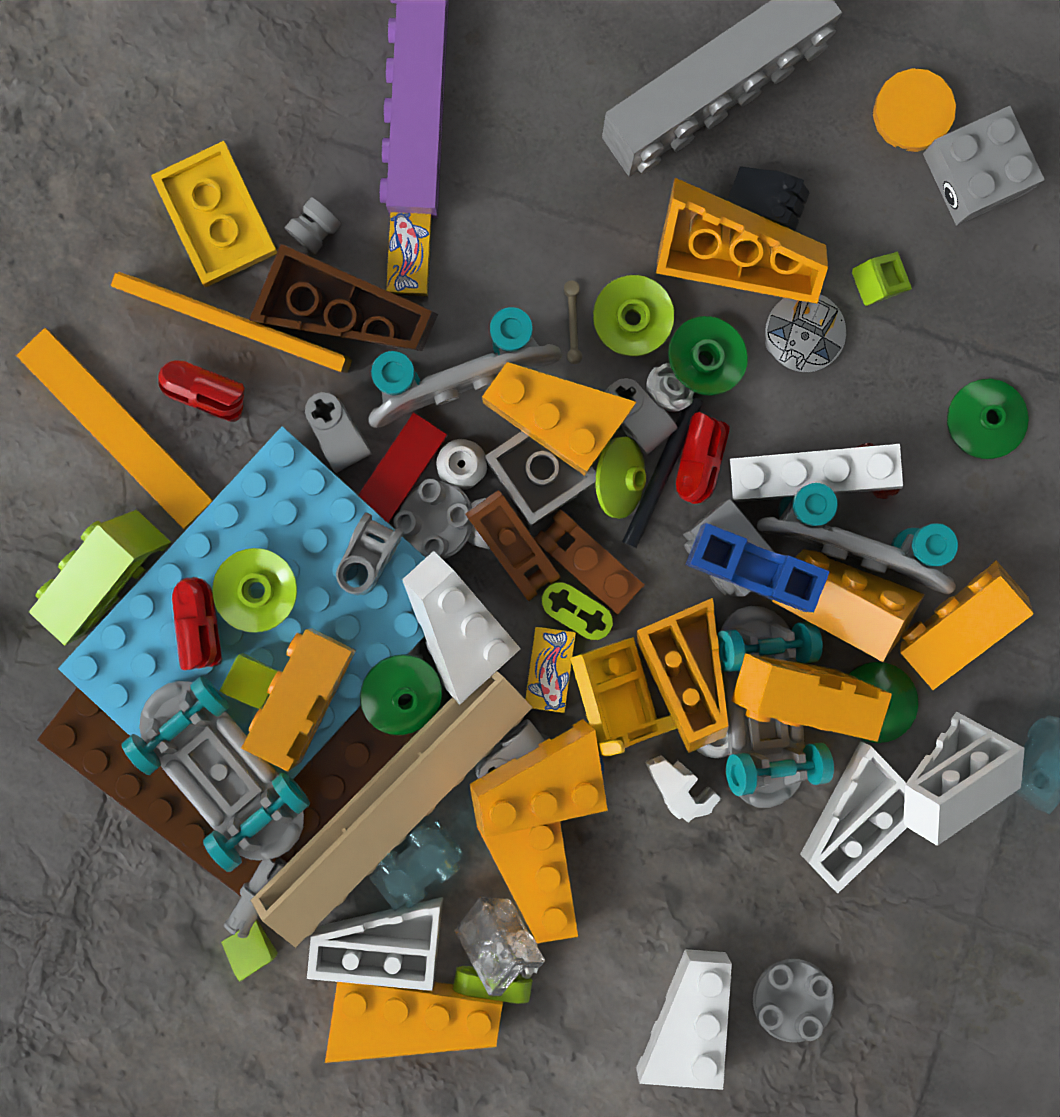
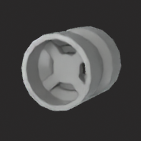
(313, 225)

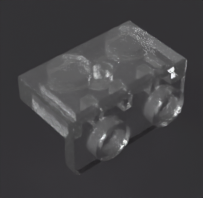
(497, 943)

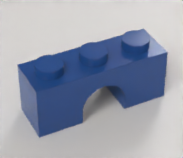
(756, 568)

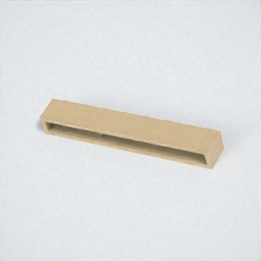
(388, 809)

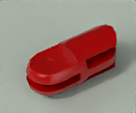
(202, 389)
(701, 458)
(196, 624)

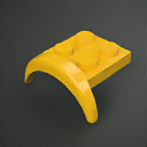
(617, 697)

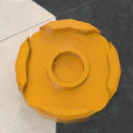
(914, 109)

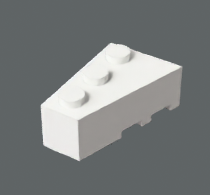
(458, 628)
(961, 779)
(858, 819)
(380, 948)
(691, 1030)

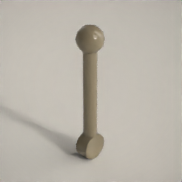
(571, 290)

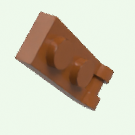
(512, 544)
(590, 563)

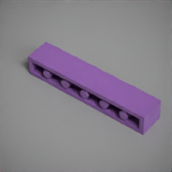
(415, 106)

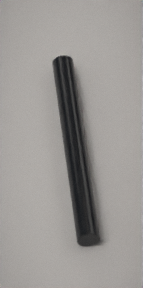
(660, 475)

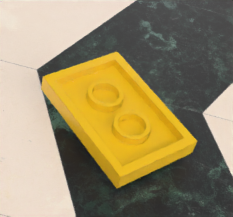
(214, 214)

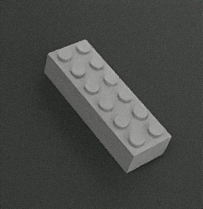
(716, 79)

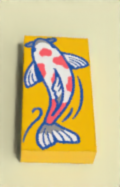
(409, 254)
(550, 669)

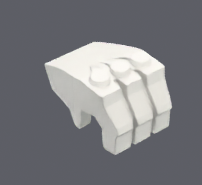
(674, 784)

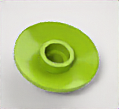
(635, 295)
(620, 477)
(233, 590)

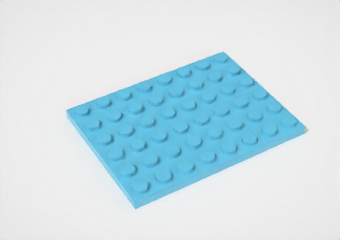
(276, 504)

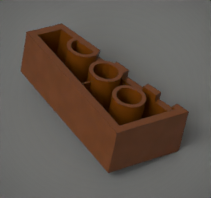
(327, 301)

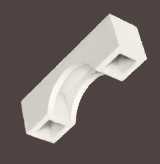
(839, 469)

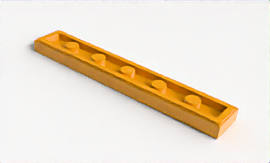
(231, 322)
(115, 428)

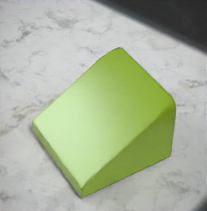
(881, 278)
(248, 681)
(249, 953)

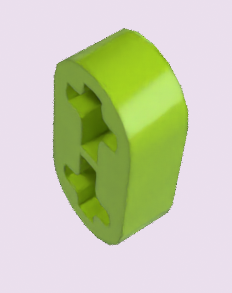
(571, 619)
(468, 983)

